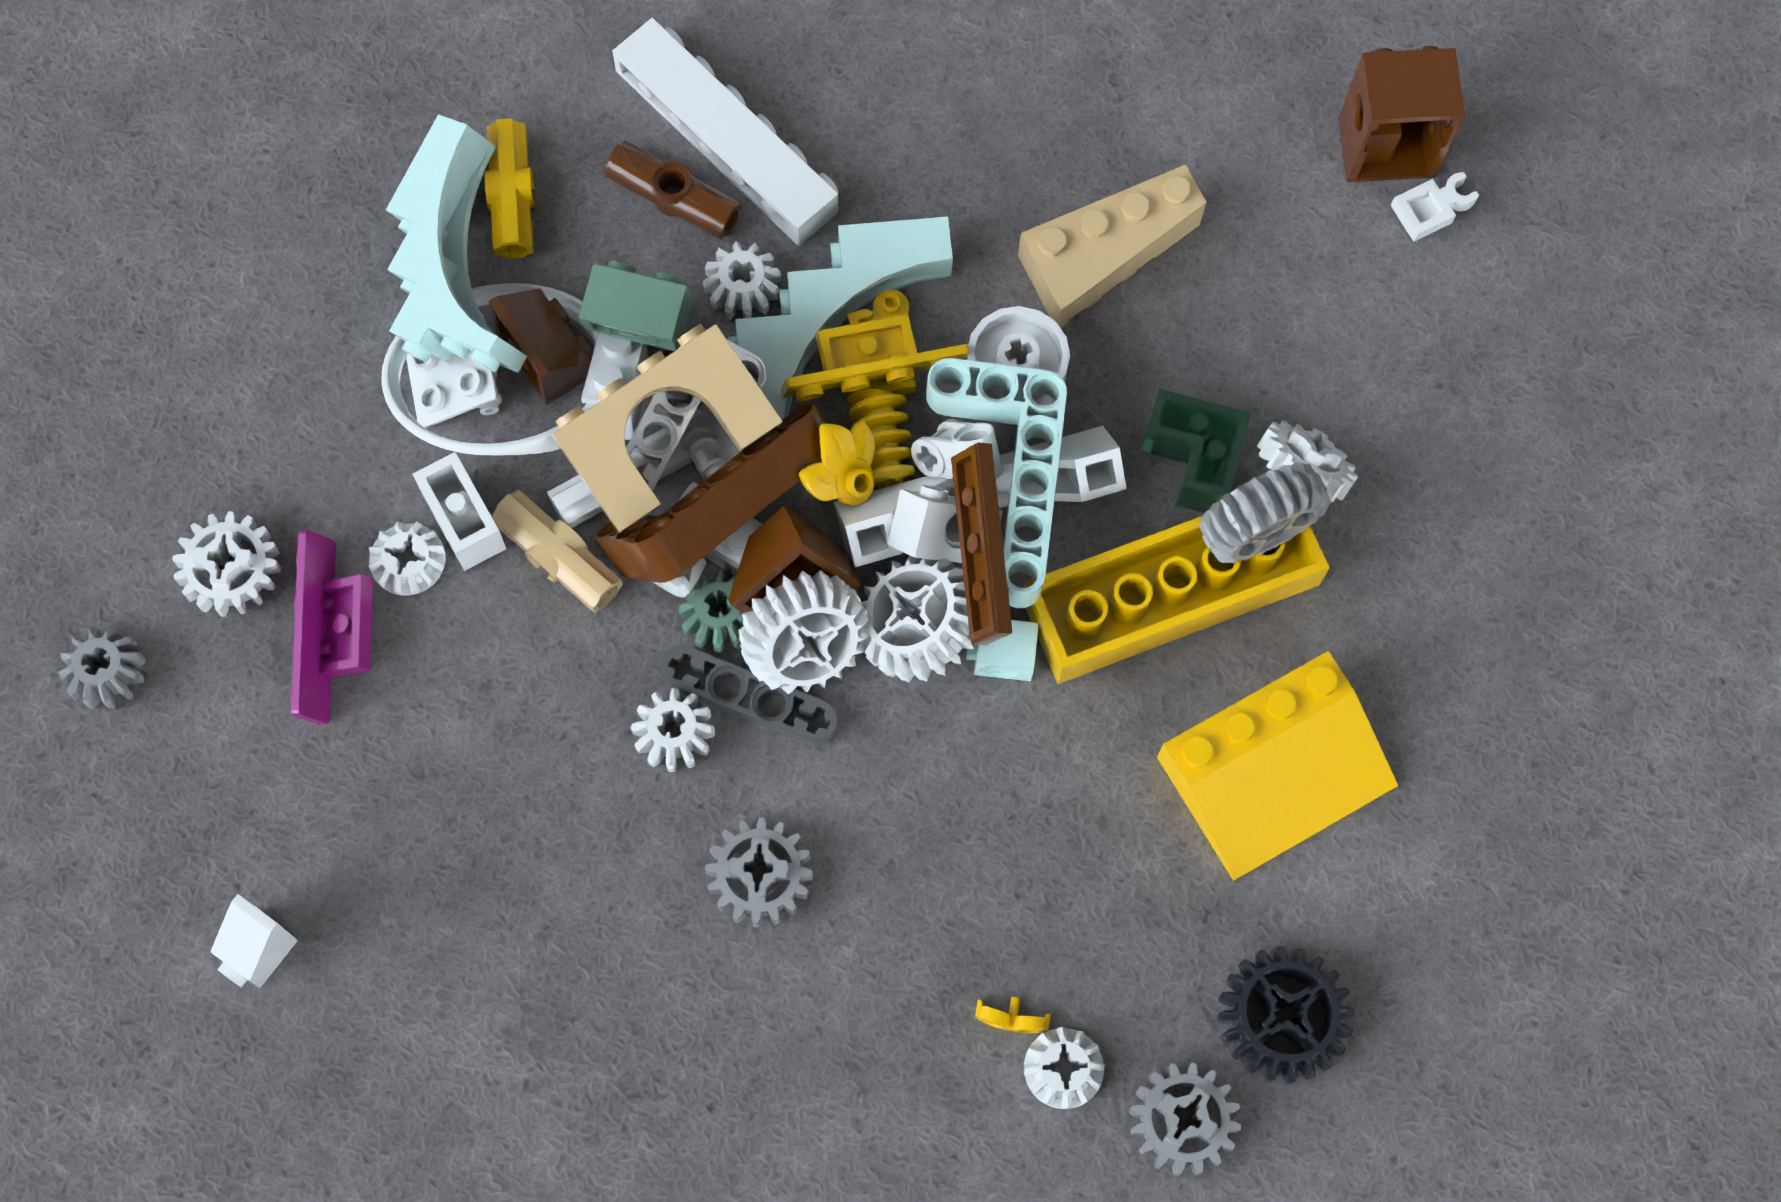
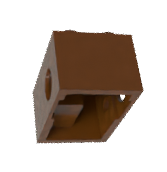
(1399, 114)

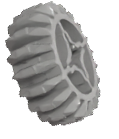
(1264, 512)

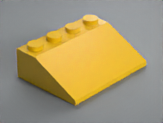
(1278, 765)

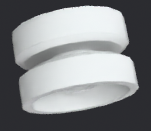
(1020, 339)

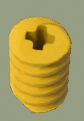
(878, 411)

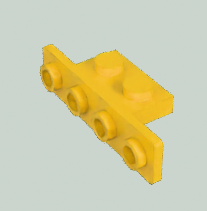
(866, 353)

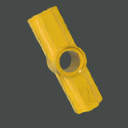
(510, 189)

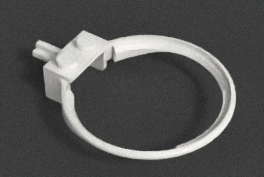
(611, 360)

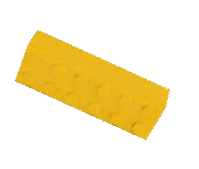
(1159, 594)

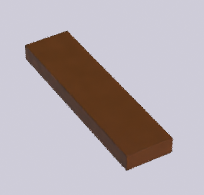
(981, 544)

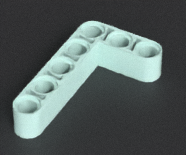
(1028, 464)

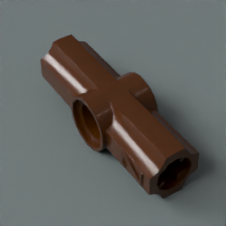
(651, 176)

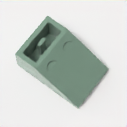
(638, 306)

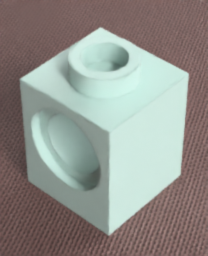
(1010, 656)

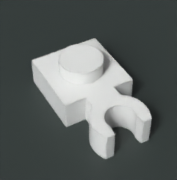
(1430, 208)

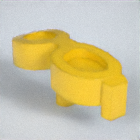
(1011, 1021)

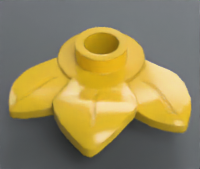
(844, 458)

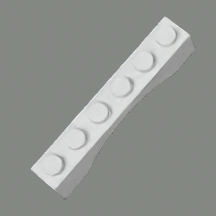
(1087, 470)

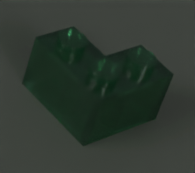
(1201, 436)

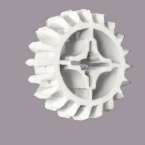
(803, 632)
(896, 638)

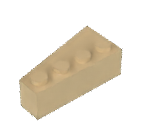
(1107, 241)

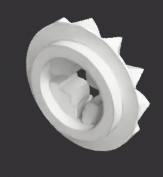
(417, 575)
(1047, 1084)

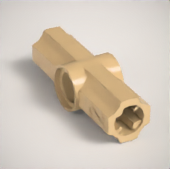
(557, 550)

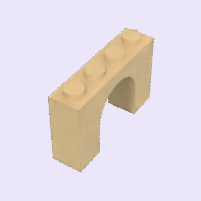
(701, 367)

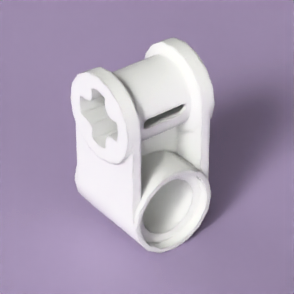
(934, 453)

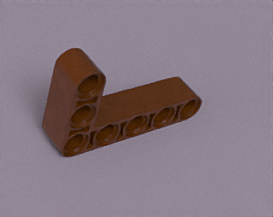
(720, 505)

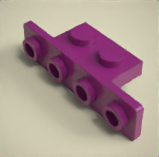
(329, 627)

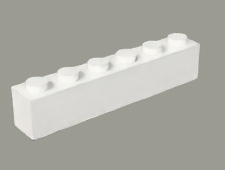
(727, 131)

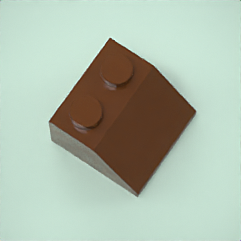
(538, 329)
(785, 548)

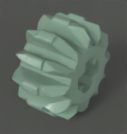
(699, 616)

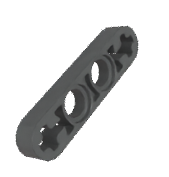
(746, 702)

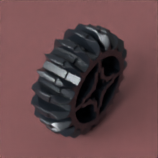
(1300, 1033)

